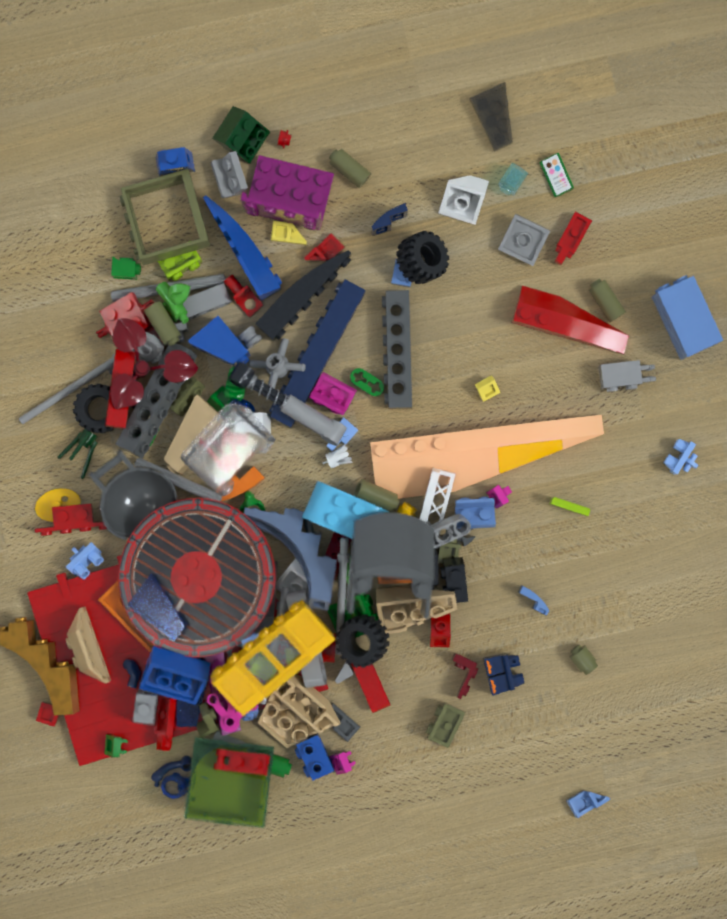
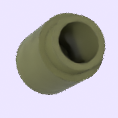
(583, 659)

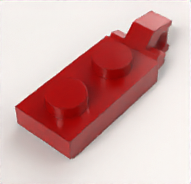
(572, 237)
(164, 722)

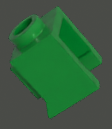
(125, 268)

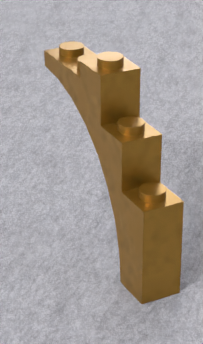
(41, 655)

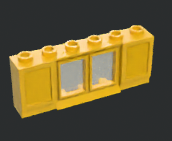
(272, 657)

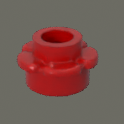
(284, 139)

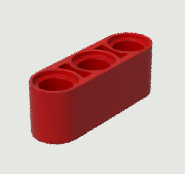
(372, 687)

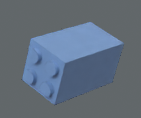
(686, 317)

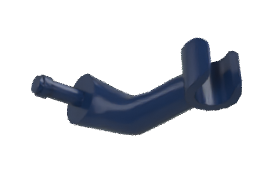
(184, 764)

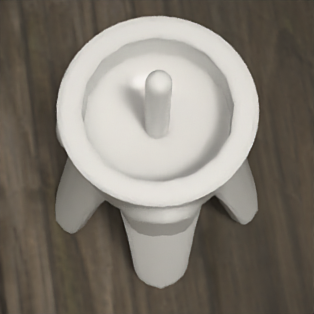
(338, 457)

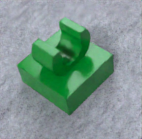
(113, 745)

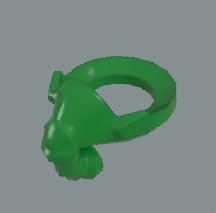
(250, 500)

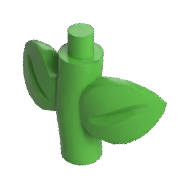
(173, 298)

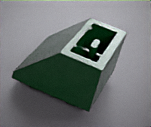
(241, 134)

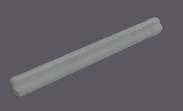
(182, 482)

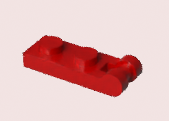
(242, 762)

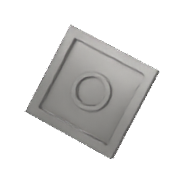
(524, 239)

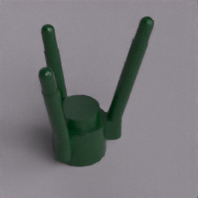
(84, 439)

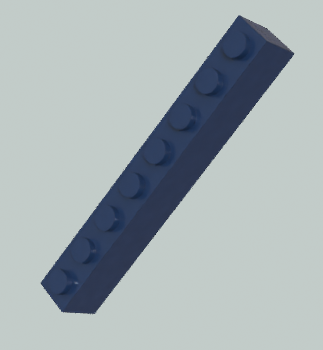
(320, 346)

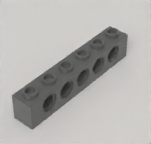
(400, 299)
(150, 407)

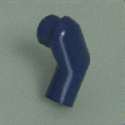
(134, 672)

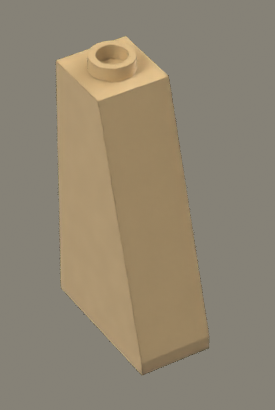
(196, 419)

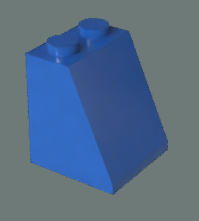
(220, 343)

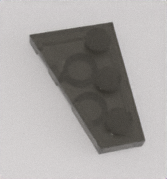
(493, 114)

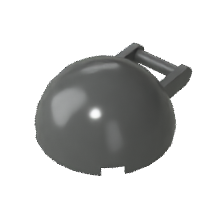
(131, 495)

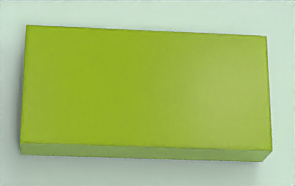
(569, 506)

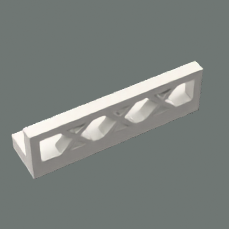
(430, 493)

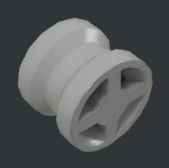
(249, 337)

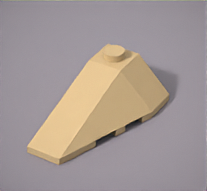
(401, 609)

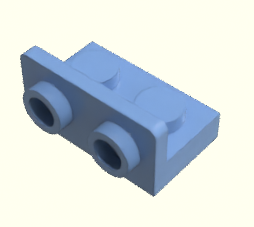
(478, 512)

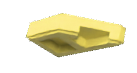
(286, 233)

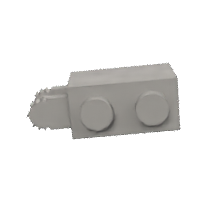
(623, 375)

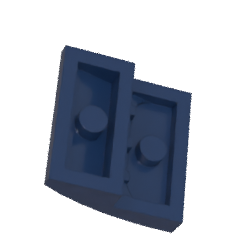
(384, 224)

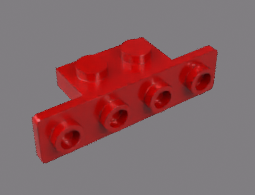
(71, 517)

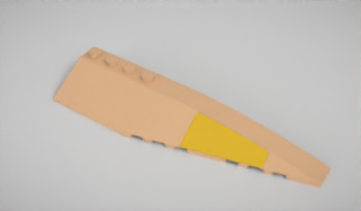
(473, 455)

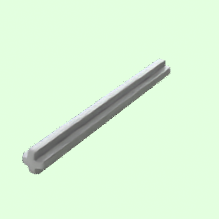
(147, 291)

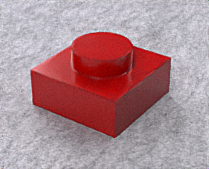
(46, 714)

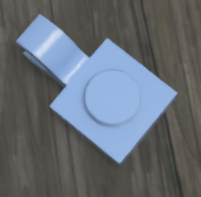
(349, 433)

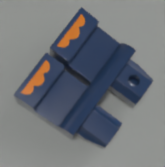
(505, 681)

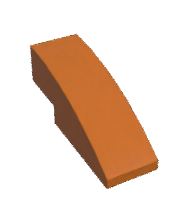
(247, 482)

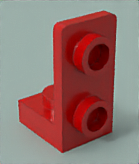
(440, 631)

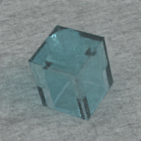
(512, 179)

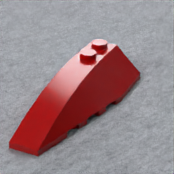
(564, 319)

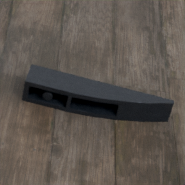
(299, 297)

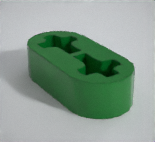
(370, 378)

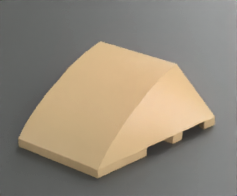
(297, 713)

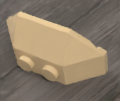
(86, 647)

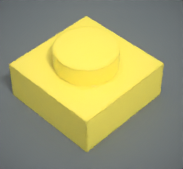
(487, 388)

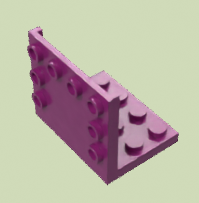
(288, 193)

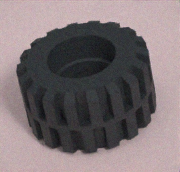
(412, 263)
(82, 405)
(350, 649)

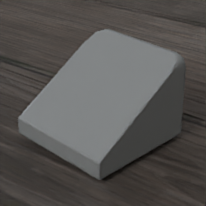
(345, 672)

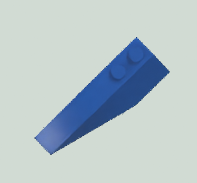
(250, 258)

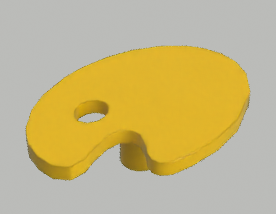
(54, 499)

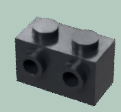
(455, 578)

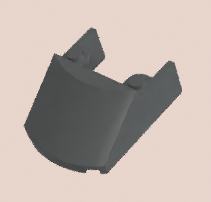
(395, 548)

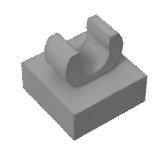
(182, 328)

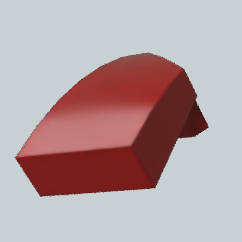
(326, 249)

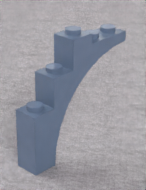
(304, 546)

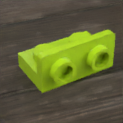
(177, 265)

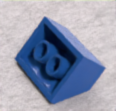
(175, 675)

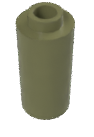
(349, 167)
(606, 300)
(162, 324)
(376, 495)

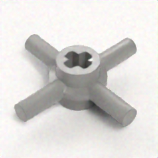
(277, 364)

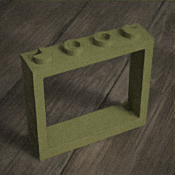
(154, 185)

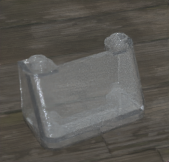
(226, 446)

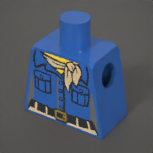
(174, 160)

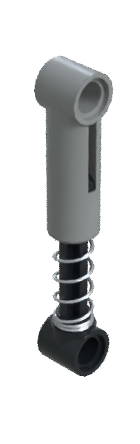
(327, 428)

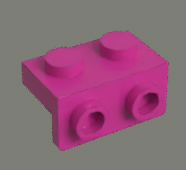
(332, 394)

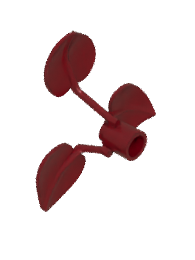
(127, 391)

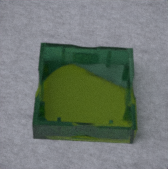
(225, 795)

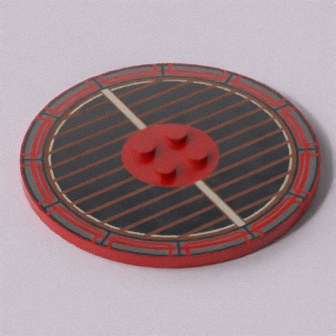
(209, 566)

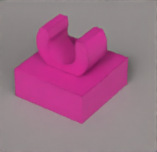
(499, 495)
(341, 763)

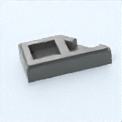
(347, 727)

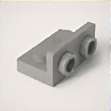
(229, 175)

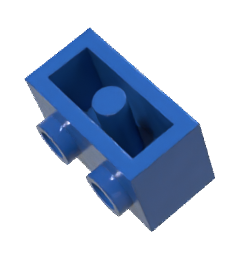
(314, 756)

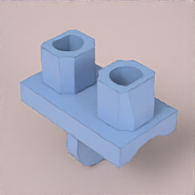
(685, 449)
(83, 558)

